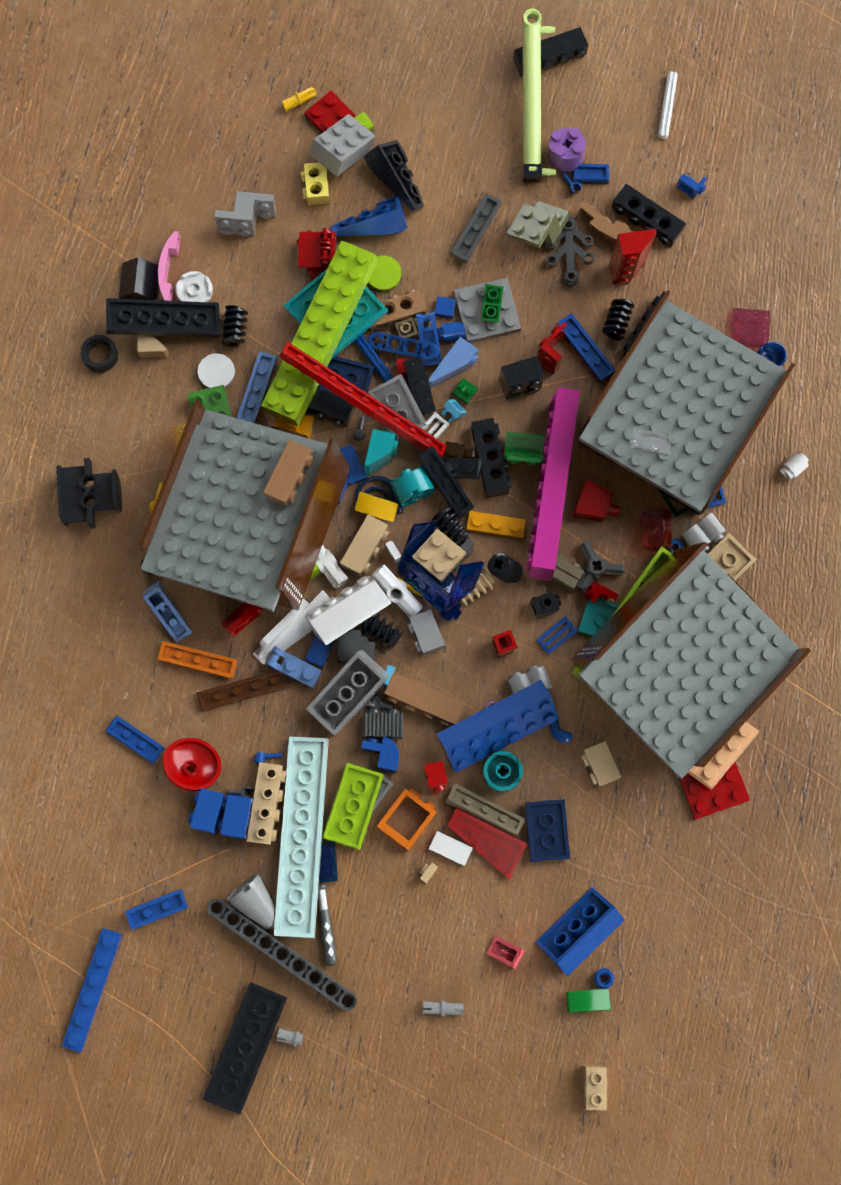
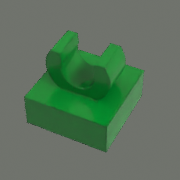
(465, 391)

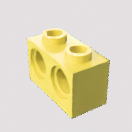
(315, 184)

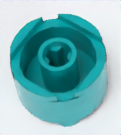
(412, 486)
(510, 764)

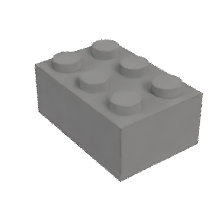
(342, 145)

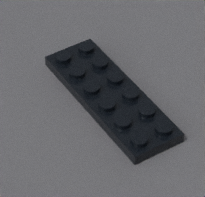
(162, 318)
(245, 1048)

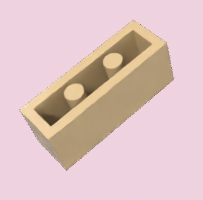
(365, 546)

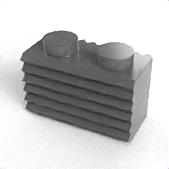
(383, 724)

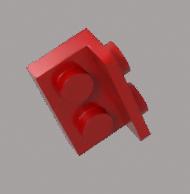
(241, 618)

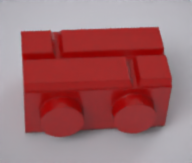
(436, 777)

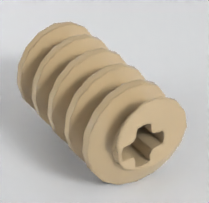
(484, 580)

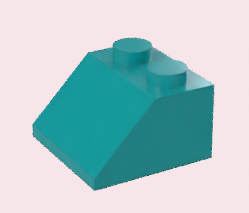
(380, 451)

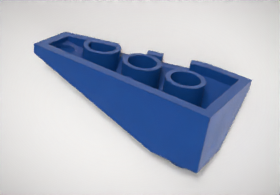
(382, 220)

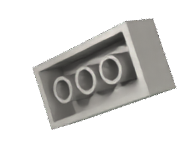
(348, 692)

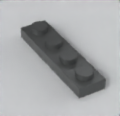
(476, 228)

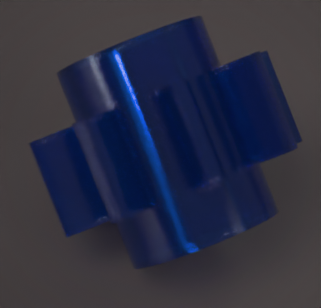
(453, 613)

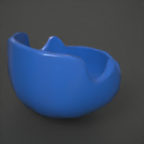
(773, 352)

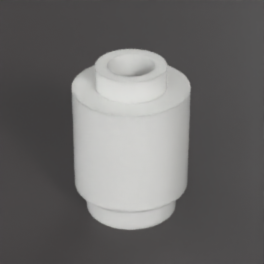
(794, 466)

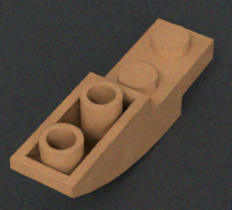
(601, 226)

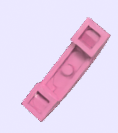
(170, 248)

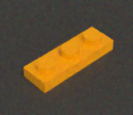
(496, 525)

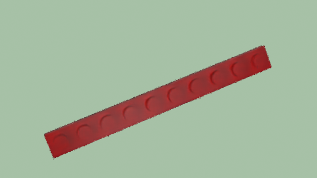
(360, 399)

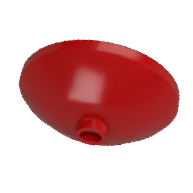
(194, 756)

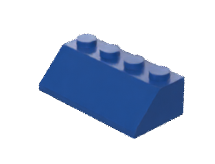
(580, 931)

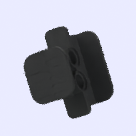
(74, 495)

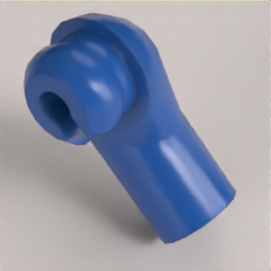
(560, 734)

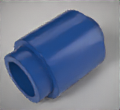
(451, 331)

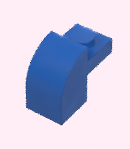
(388, 753)

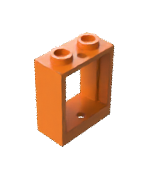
(394, 835)

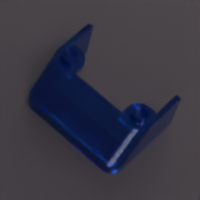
(442, 594)

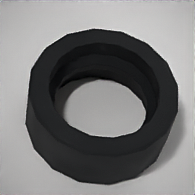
(95, 340)

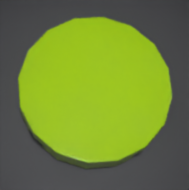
(386, 274)

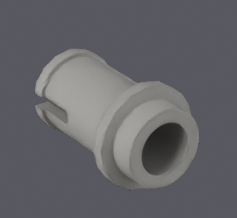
(289, 1037)

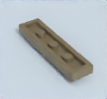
(485, 810)

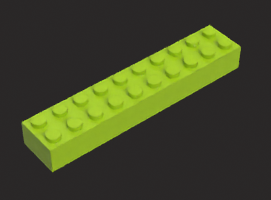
(321, 330)

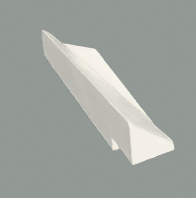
(289, 629)

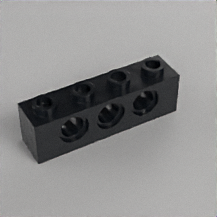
(646, 206)
(480, 430)

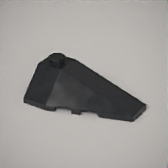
(390, 166)

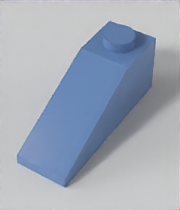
(455, 362)
(166, 611)

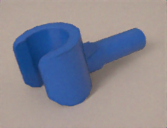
(572, 184)
(260, 756)

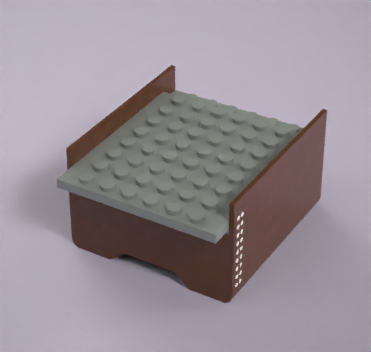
(687, 385)
(220, 528)
(687, 659)

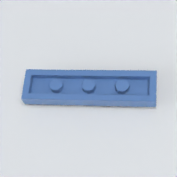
(257, 387)

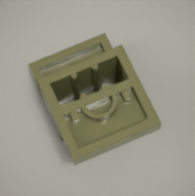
(538, 224)

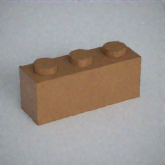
(289, 473)

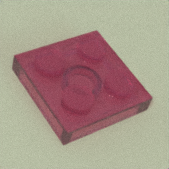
(750, 326)

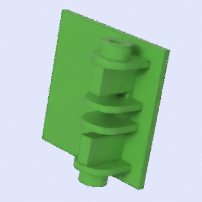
(212, 399)

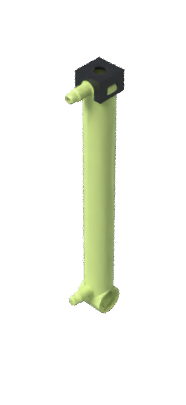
(532, 166)

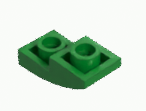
(492, 303)
(588, 1001)

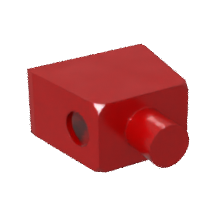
(595, 503)

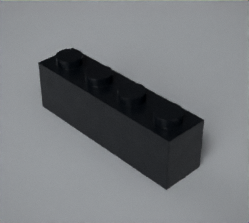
(557, 50)
(330, 407)

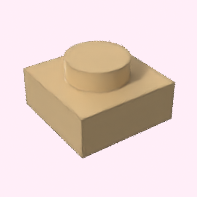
(427, 872)

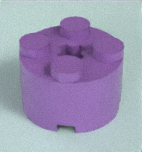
(566, 149)

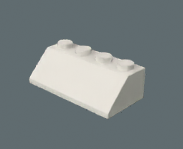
(347, 609)

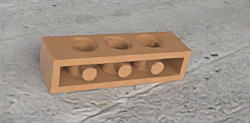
(412, 298)

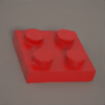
(327, 112)

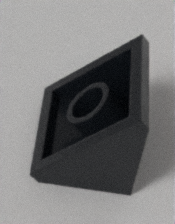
(139, 280)

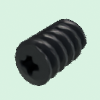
(617, 319)
(233, 326)
(451, 526)
(505, 568)
(382, 631)

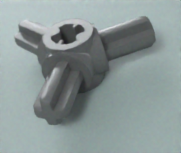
(592, 560)

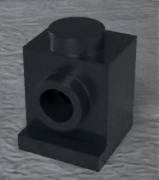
(540, 609)

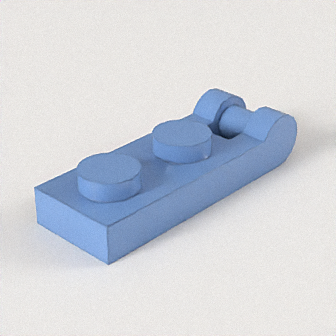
(294, 667)

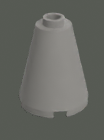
(254, 902)

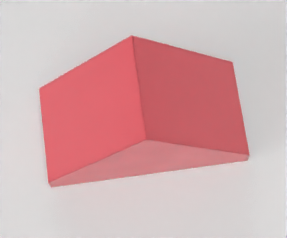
(505, 952)

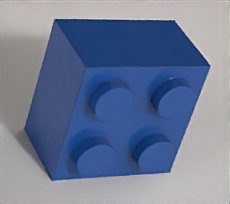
(207, 811)
(236, 817)

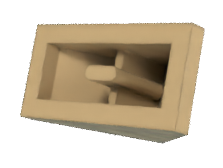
(150, 347)

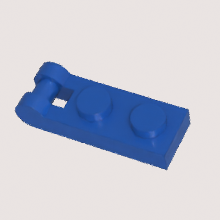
(430, 335)

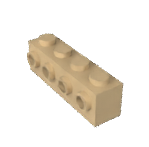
(265, 804)

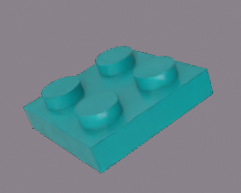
(596, 616)

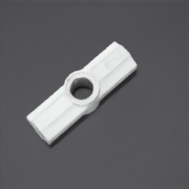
(330, 568)
(405, 599)

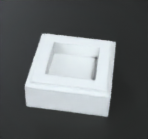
(393, 551)

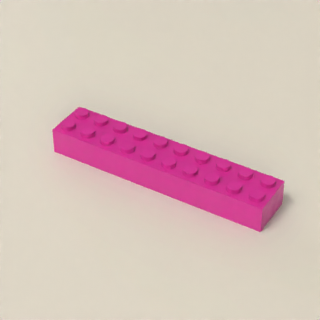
(552, 484)

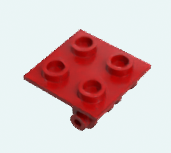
(316, 248)

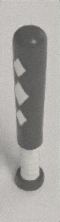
(326, 928)

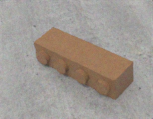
(423, 699)

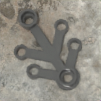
(570, 248)

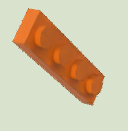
(197, 659)

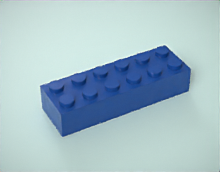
(498, 726)

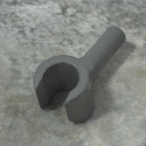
(359, 435)
(244, 792)

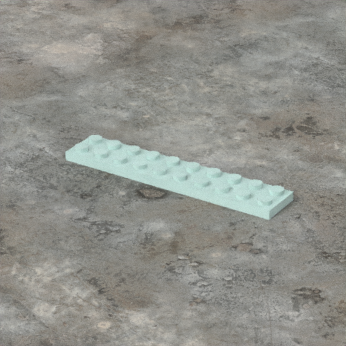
(301, 837)

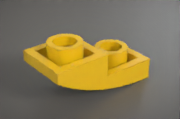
(376, 506)

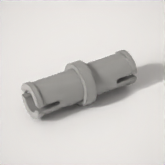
(442, 1008)

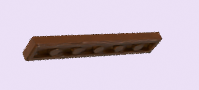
(244, 689)

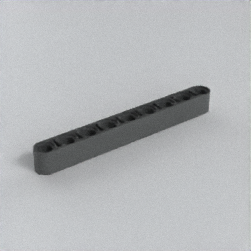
(272, 951)

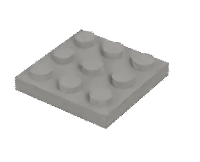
(470, 303)

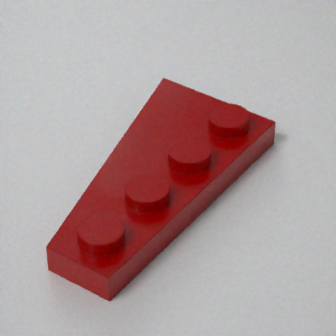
(493, 844)

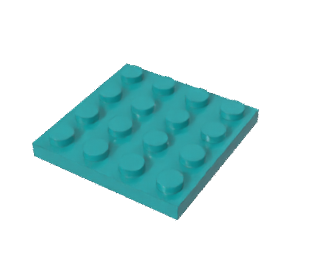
(366, 313)

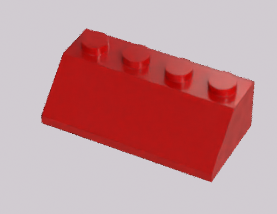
(630, 255)

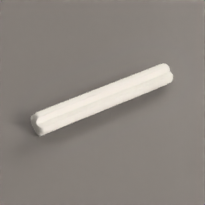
(667, 105)

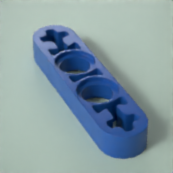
(403, 345)

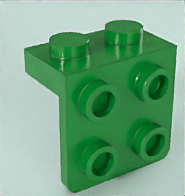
(524, 447)

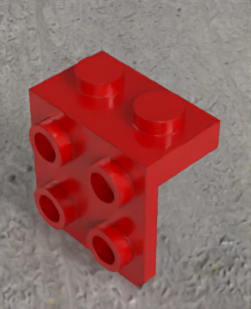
(547, 356)

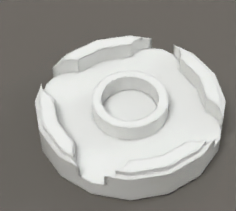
(194, 287)
(216, 371)

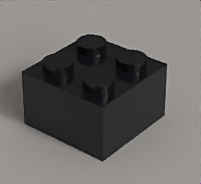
(521, 378)

